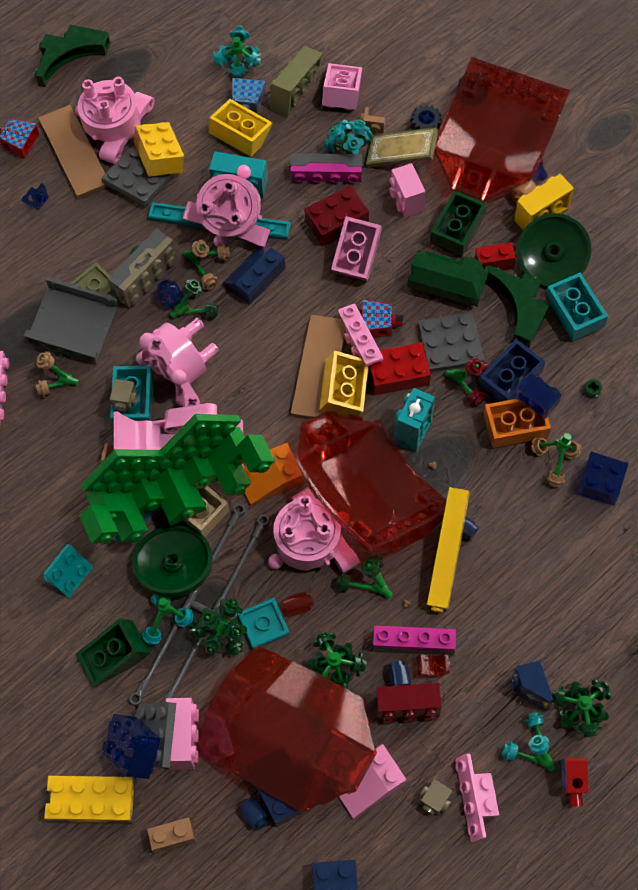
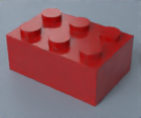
(400, 369)

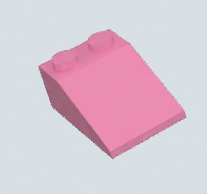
(341, 86)
(378, 783)

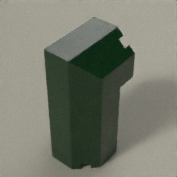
(448, 278)

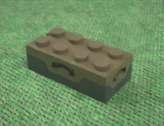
(142, 268)

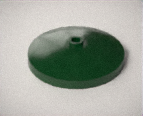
(552, 232)
(172, 561)

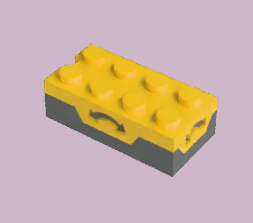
(90, 800)

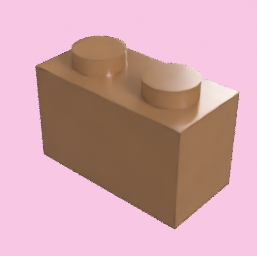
(171, 835)

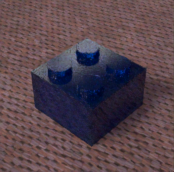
(602, 478)

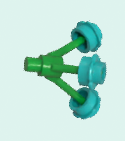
(182, 616)
(538, 745)

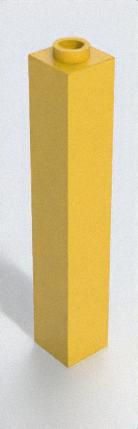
(448, 549)

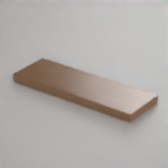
(73, 151)
(322, 338)

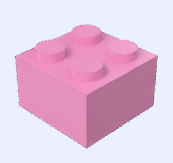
(407, 190)

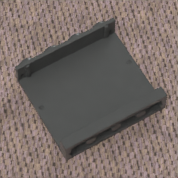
(72, 321)

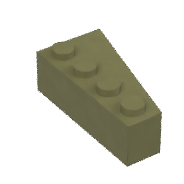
(294, 80)

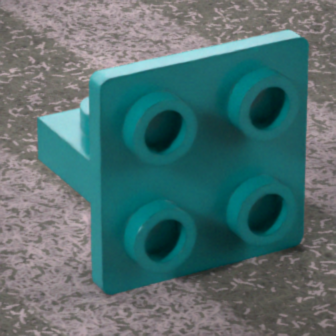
(67, 571)

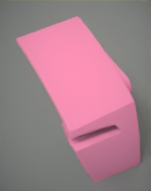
(155, 434)

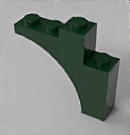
(75, 44)
(521, 295)

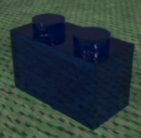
(538, 395)

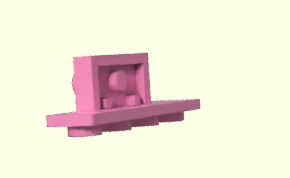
(359, 336)
(477, 796)

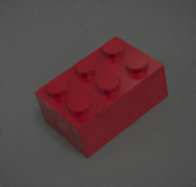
(329, 214)
(408, 702)

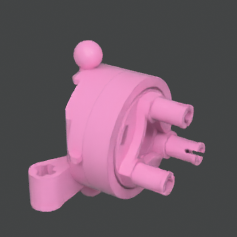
(110, 114)
(229, 208)
(176, 358)
(309, 536)

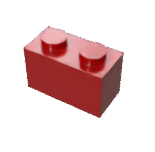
(496, 256)

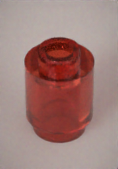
(298, 603)

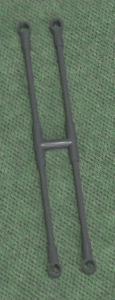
(191, 603)

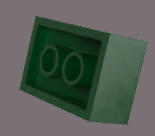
(113, 652)

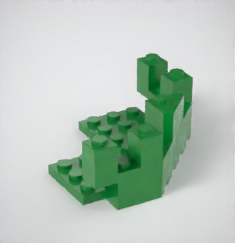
(144, 479)

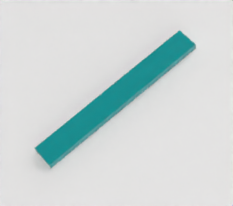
(174, 215)

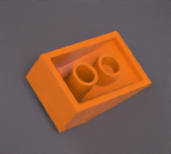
(280, 477)

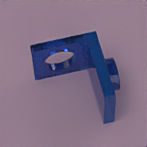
(38, 196)

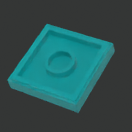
(264, 623)

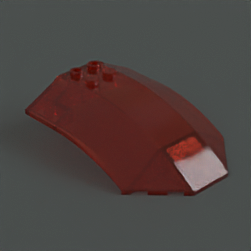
(497, 129)
(367, 482)
(288, 731)

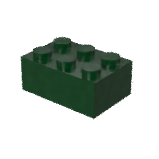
(458, 223)

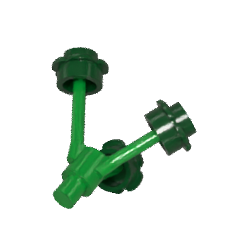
(192, 288)
(371, 569)

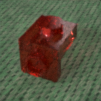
(433, 665)

